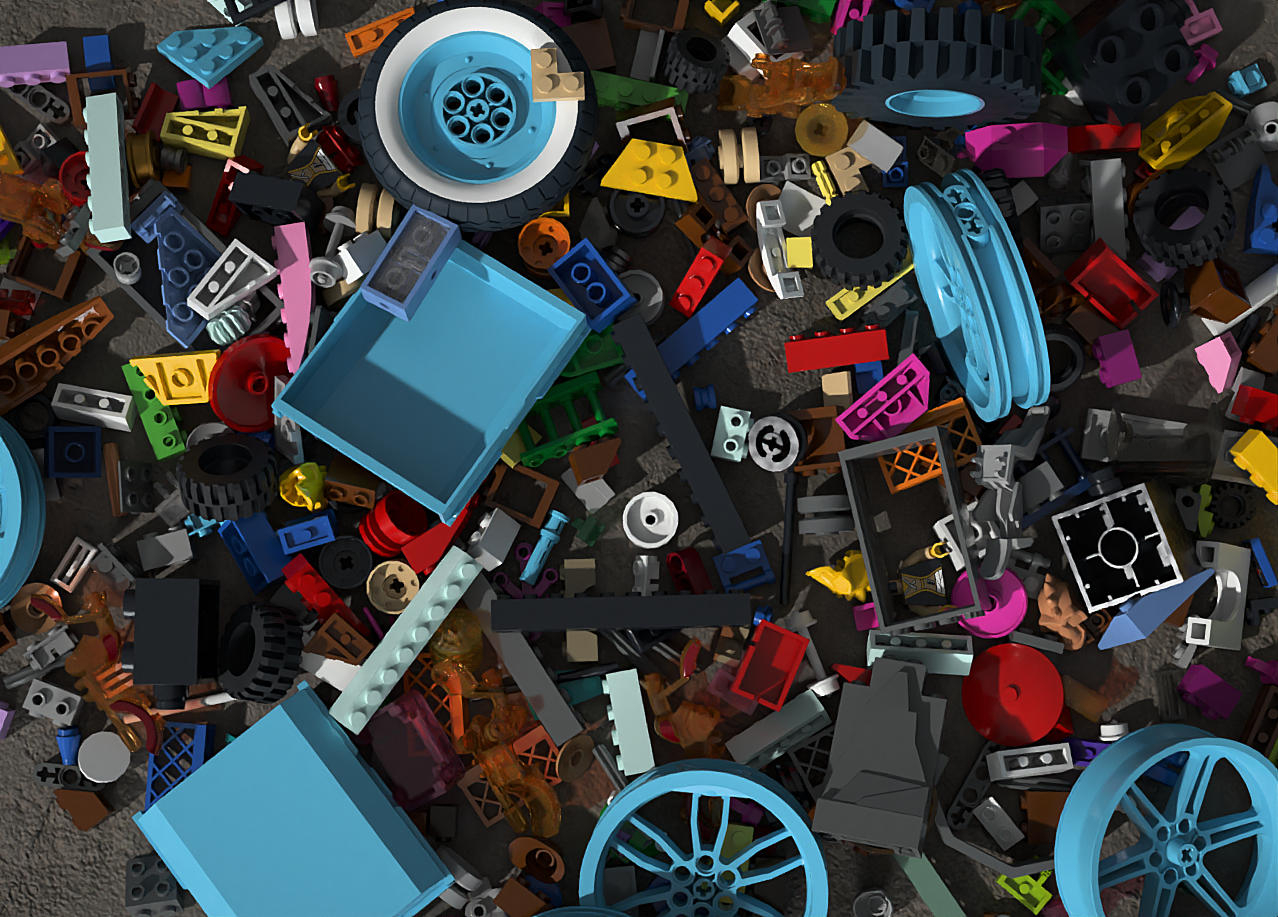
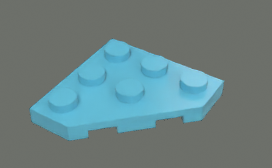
(210, 53)

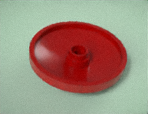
(244, 382)
(1013, 694)

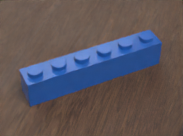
(703, 330)

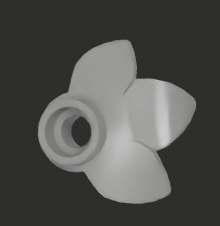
(483, 898)

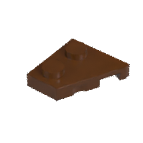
(339, 641)

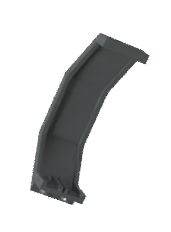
(1010, 870)

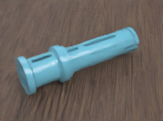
(548, 536)

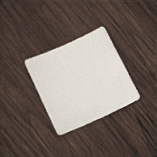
(799, 209)

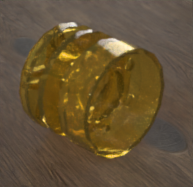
(827, 116)
(458, 639)

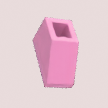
(1220, 360)

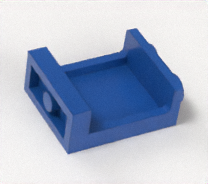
(309, 531)

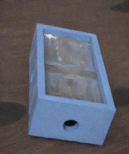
(411, 262)

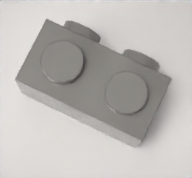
(55, 702)

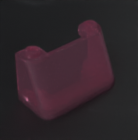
(412, 750)

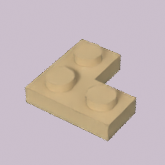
(548, 83)
(845, 170)

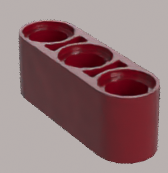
(688, 571)

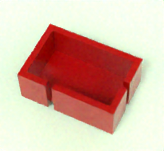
(1110, 283)
(770, 665)

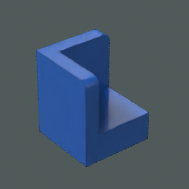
(867, 375)

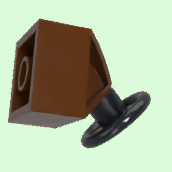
(1209, 292)

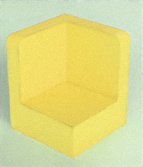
(799, 252)

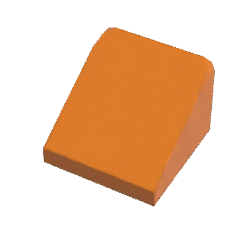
(177, 181)

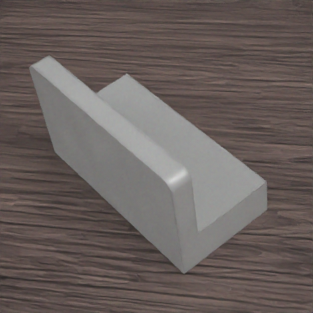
(647, 56)
(592, 495)

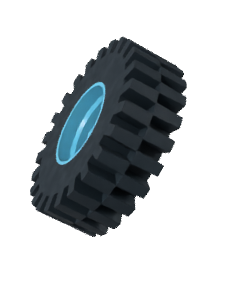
(939, 69)

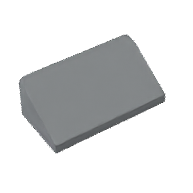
(875, 146)

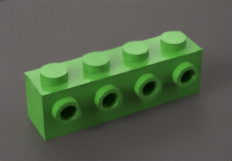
(629, 93)
(159, 420)

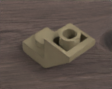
(731, 644)

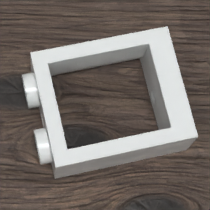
(749, 44)

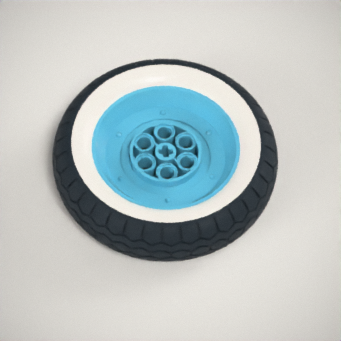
(410, 127)

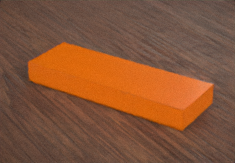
(369, 37)

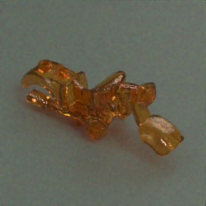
(787, 88)
(494, 751)

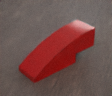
(1104, 138)

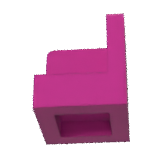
(865, 616)

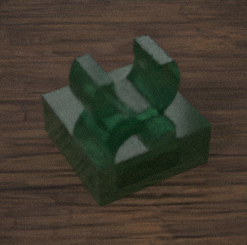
(588, 530)

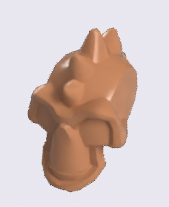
(1062, 613)

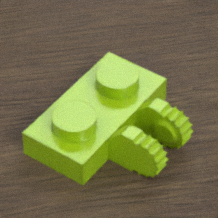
(1027, 890)

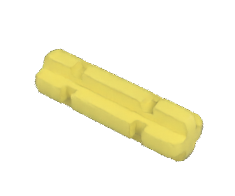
(824, 181)

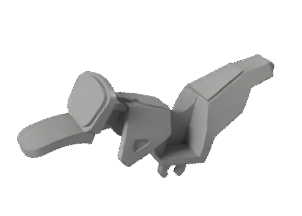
(1004, 495)

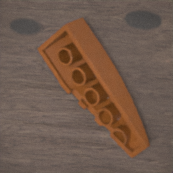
(43, 350)

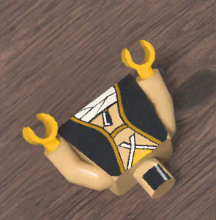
(314, 166)
(922, 581)

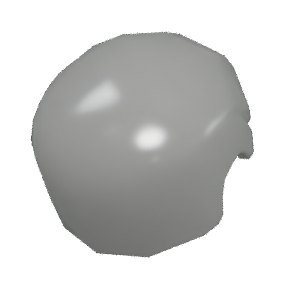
(873, 903)

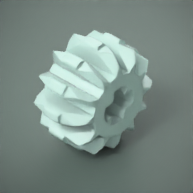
(228, 325)

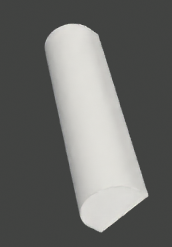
(1258, 293)

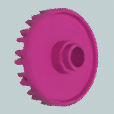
(1007, 609)

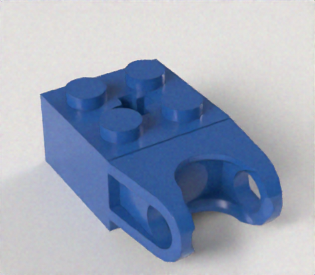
(1261, 214)

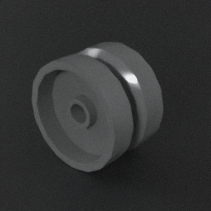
(826, 517)

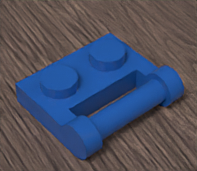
(741, 561)

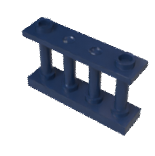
(1069, 492)

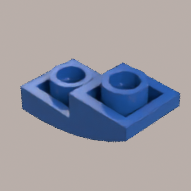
(98, 56)
(898, 173)

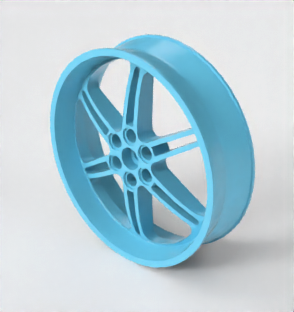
(1169, 843)

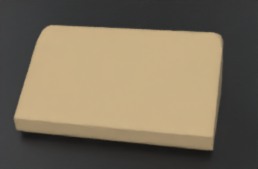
(837, 389)

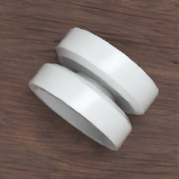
(295, 11)
(659, 508)

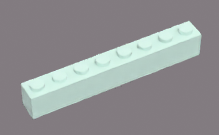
(405, 639)

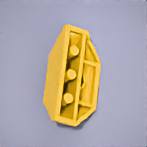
(1183, 131)

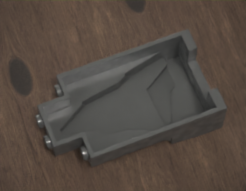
(883, 760)

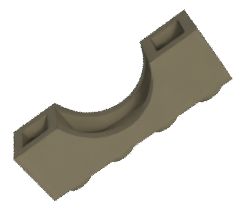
(578, 577)

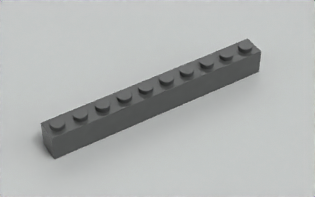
(524, 661)

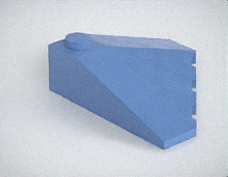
(184, 262)
(1144, 614)

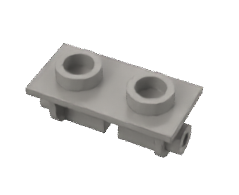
(57, 640)

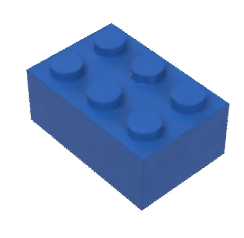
(592, 285)
(256, 550)

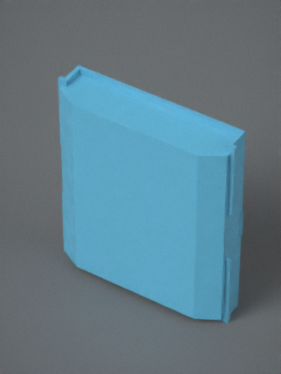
(437, 393)
(294, 826)

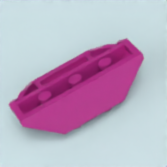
(1018, 148)
(889, 404)

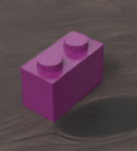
(1116, 359)
(1208, 692)

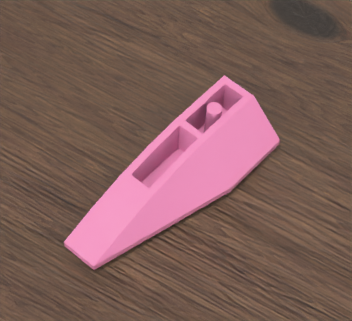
(296, 288)

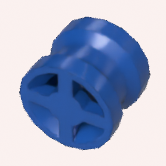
(704, 398)

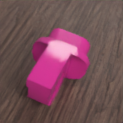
(1206, 58)
(1268, 671)
(751, 812)

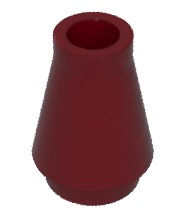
(327, 91)

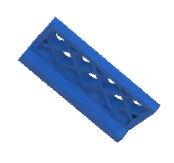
(202, 752)

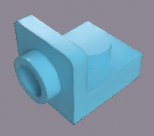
(1246, 81)

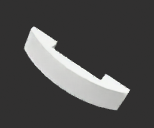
(773, 250)

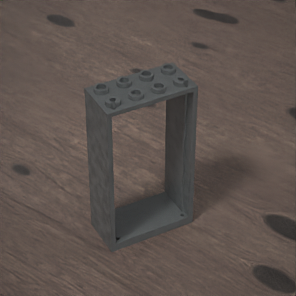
(270, 325)
(869, 540)

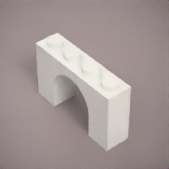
(1231, 570)

